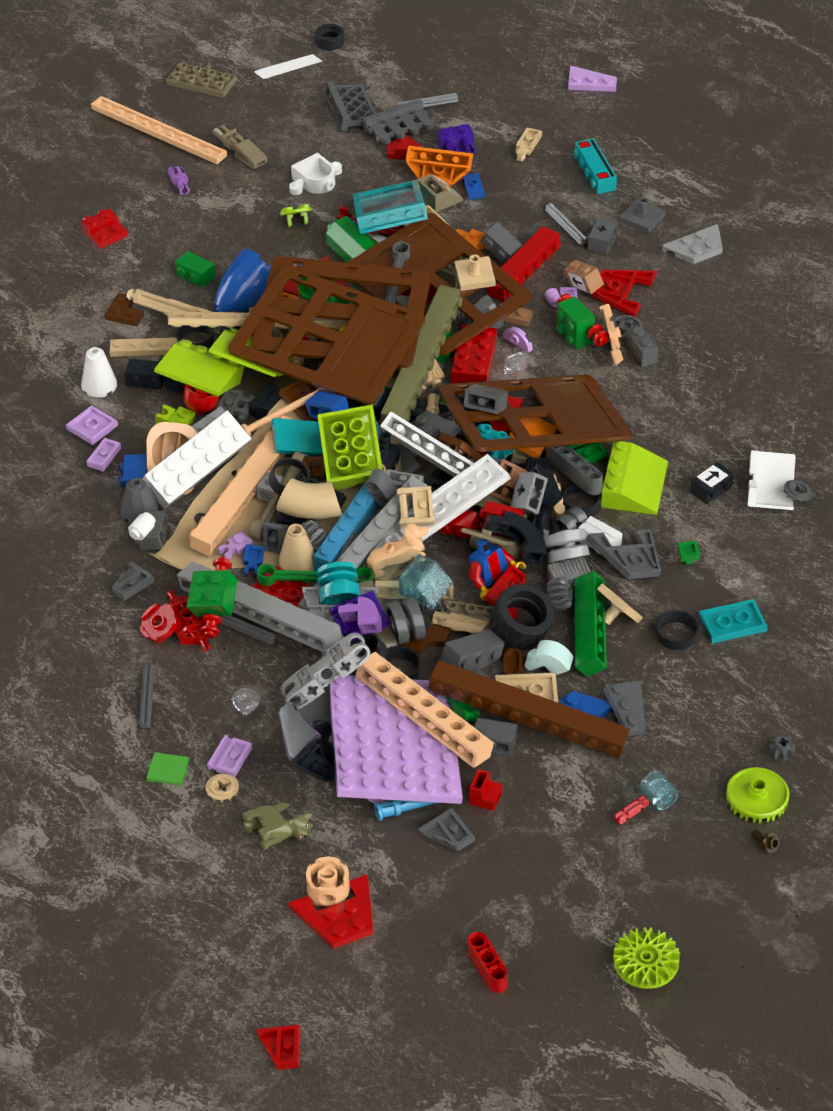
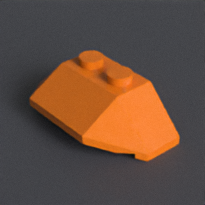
(441, 163)

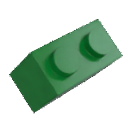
(195, 269)

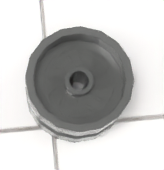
(406, 621)

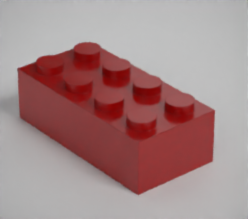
(475, 358)

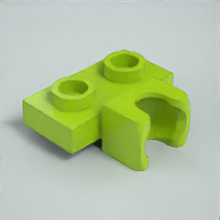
(181, 416)

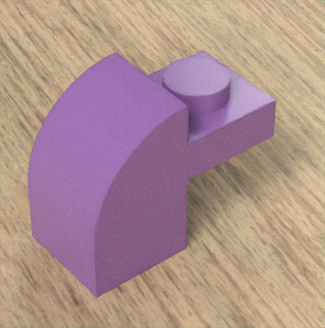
(365, 613)

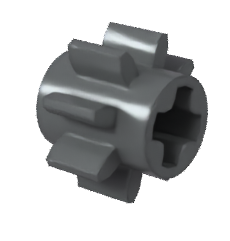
(782, 748)

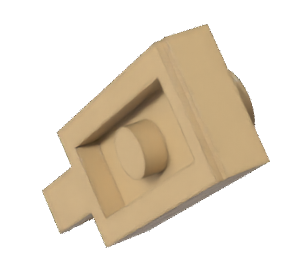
(527, 143)
(459, 622)

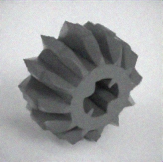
(315, 533)
(560, 593)

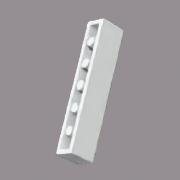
(425, 445)

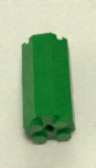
(346, 239)

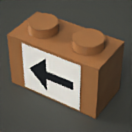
(583, 276)

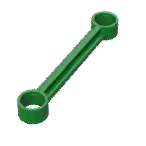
(294, 575)

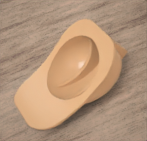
(164, 440)

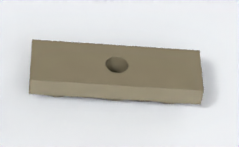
(466, 609)

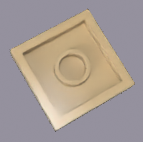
(475, 273)
(617, 606)

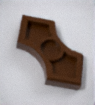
(435, 636)

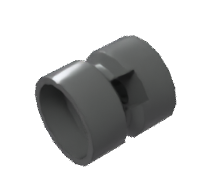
(570, 519)

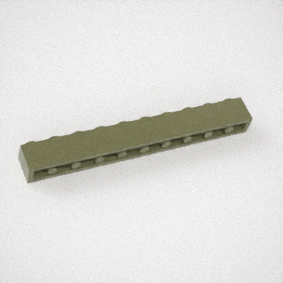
(432, 335)

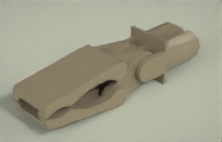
(244, 149)

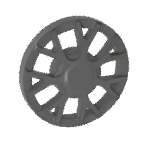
(625, 325)

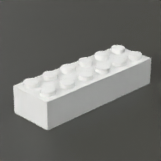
(196, 459)

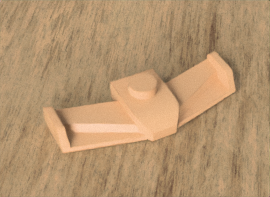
(614, 334)

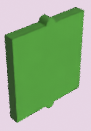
(167, 769)

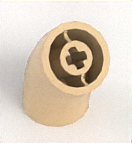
(309, 500)

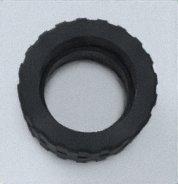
(531, 600)

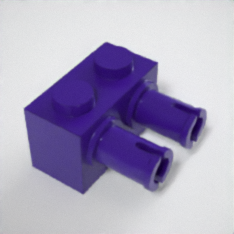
(457, 139)

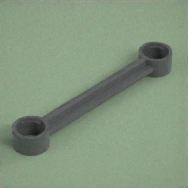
(399, 258)

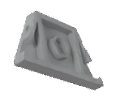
(697, 245)

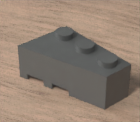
(473, 651)

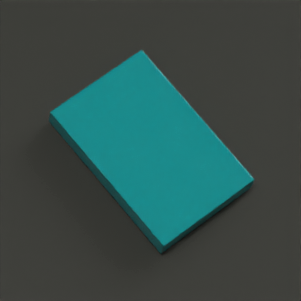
(297, 436)
(732, 621)

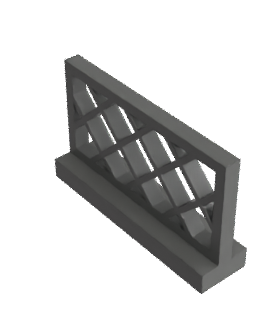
(339, 106)

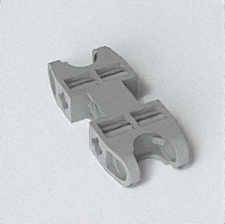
(335, 661)

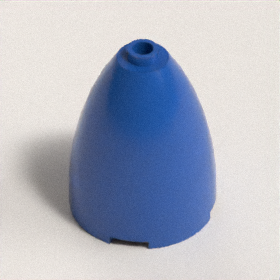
(242, 283)

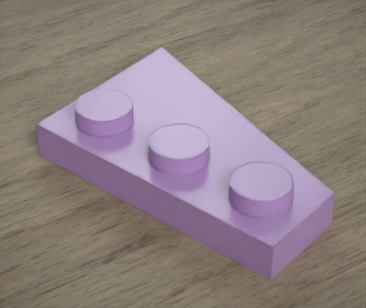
(589, 80)

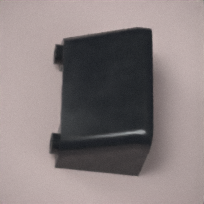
(307, 745)

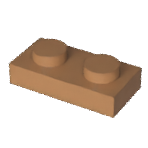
(520, 316)

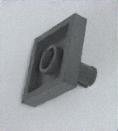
(642, 215)

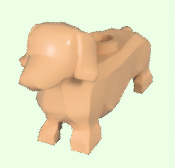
(398, 551)

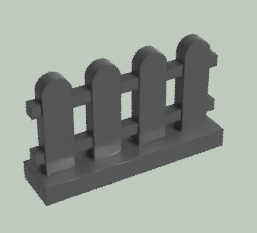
(399, 115)

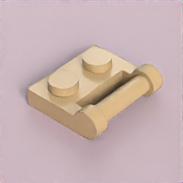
(421, 506)

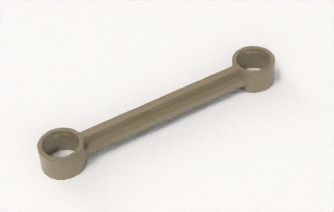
(256, 529)

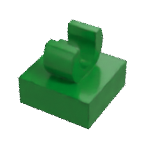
(688, 552)

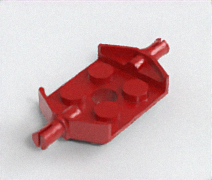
(189, 627)

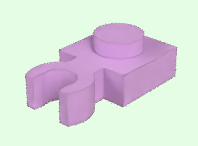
(235, 544)

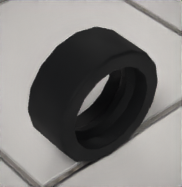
(329, 43)

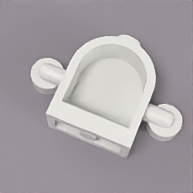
(314, 175)

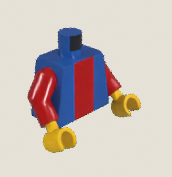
(489, 564)

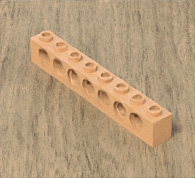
(425, 710)

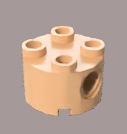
(327, 881)

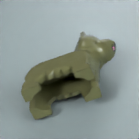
(274, 826)

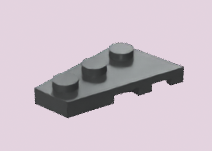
(627, 705)

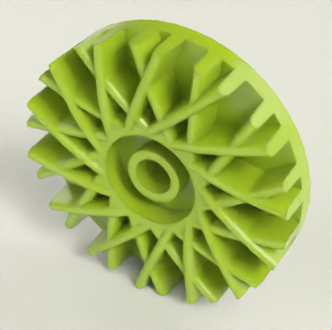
(757, 794)
(646, 958)

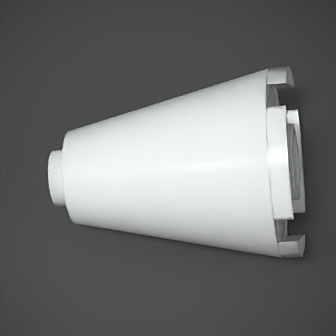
(97, 374)

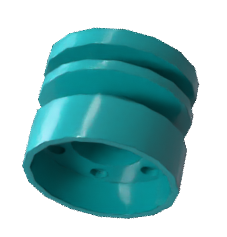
(337, 582)

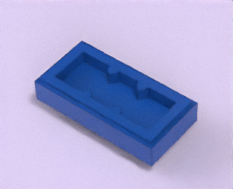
(473, 186)

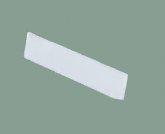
(287, 66)

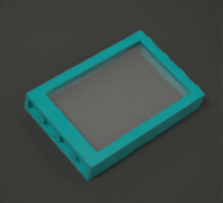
(389, 206)

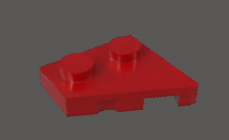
(282, 1045)

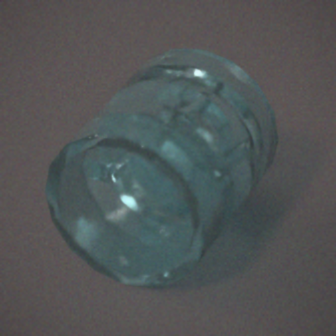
(659, 790)

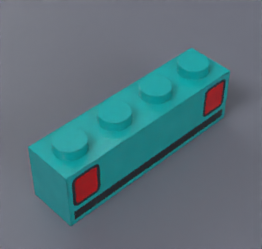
(595, 166)

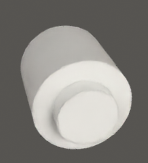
(141, 526)

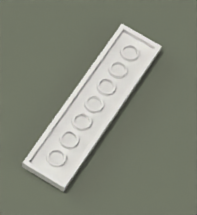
(458, 495)

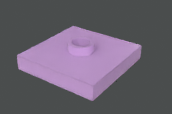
(92, 425)

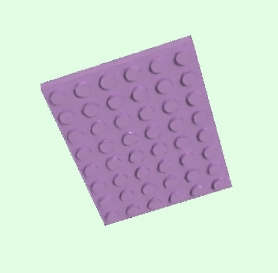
(384, 751)

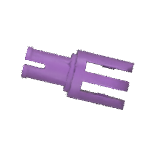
(179, 179)

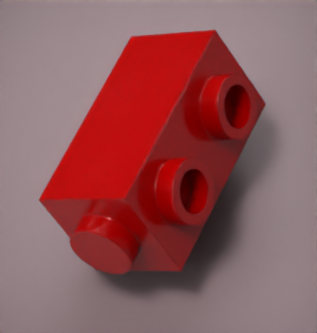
(465, 520)

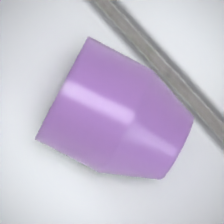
(552, 296)

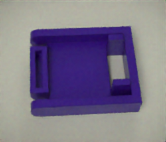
(352, 626)

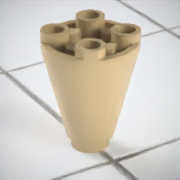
(296, 550)

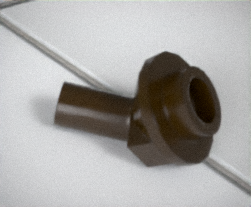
(769, 842)

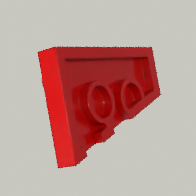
(511, 576)

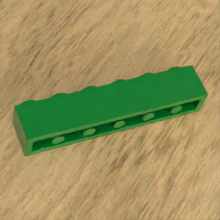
(589, 624)

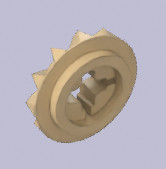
(226, 781)

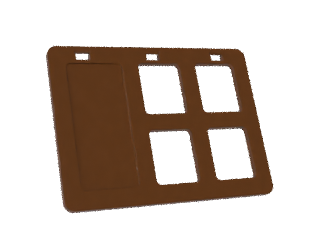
(431, 248)
(362, 353)
(571, 401)

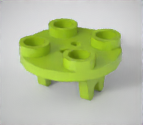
(289, 212)

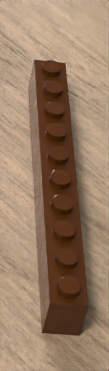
(528, 709)

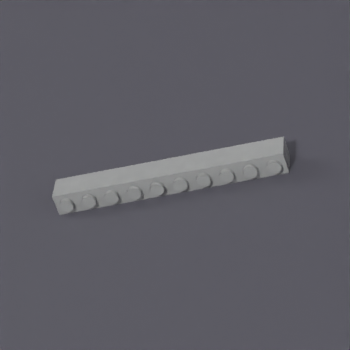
(275, 613)

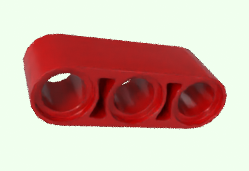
(481, 952)

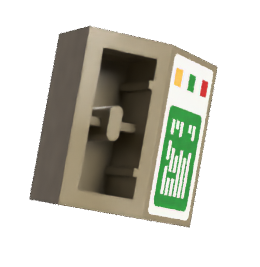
(438, 193)

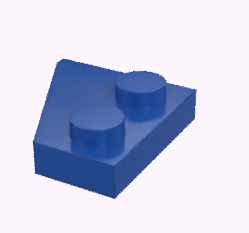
(586, 704)

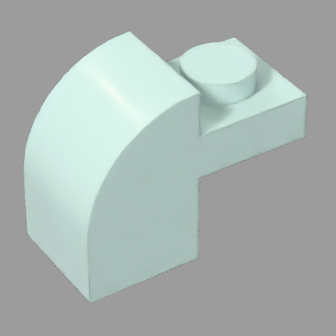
(551, 655)

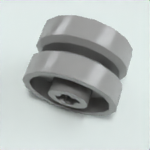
(566, 545)

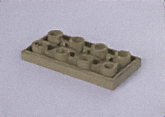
(201, 80)

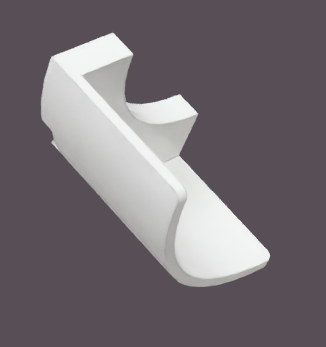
(769, 475)

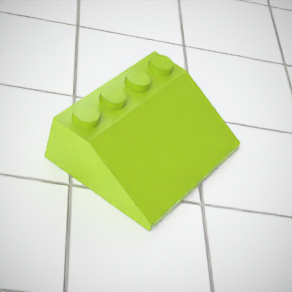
(220, 348)
(200, 368)
(349, 446)
(633, 479)

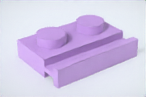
(229, 756)

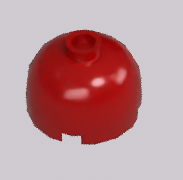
(199, 400)

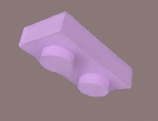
(103, 454)

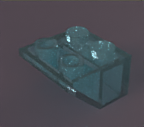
(424, 581)

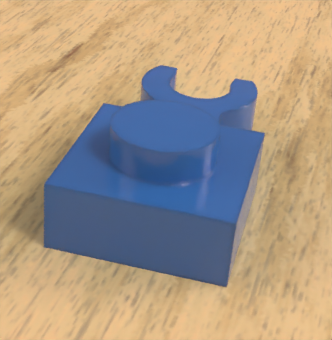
(252, 558)

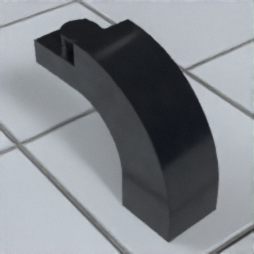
(522, 532)

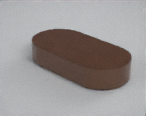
(512, 661)

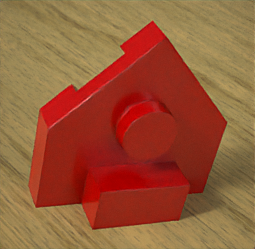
(399, 147)

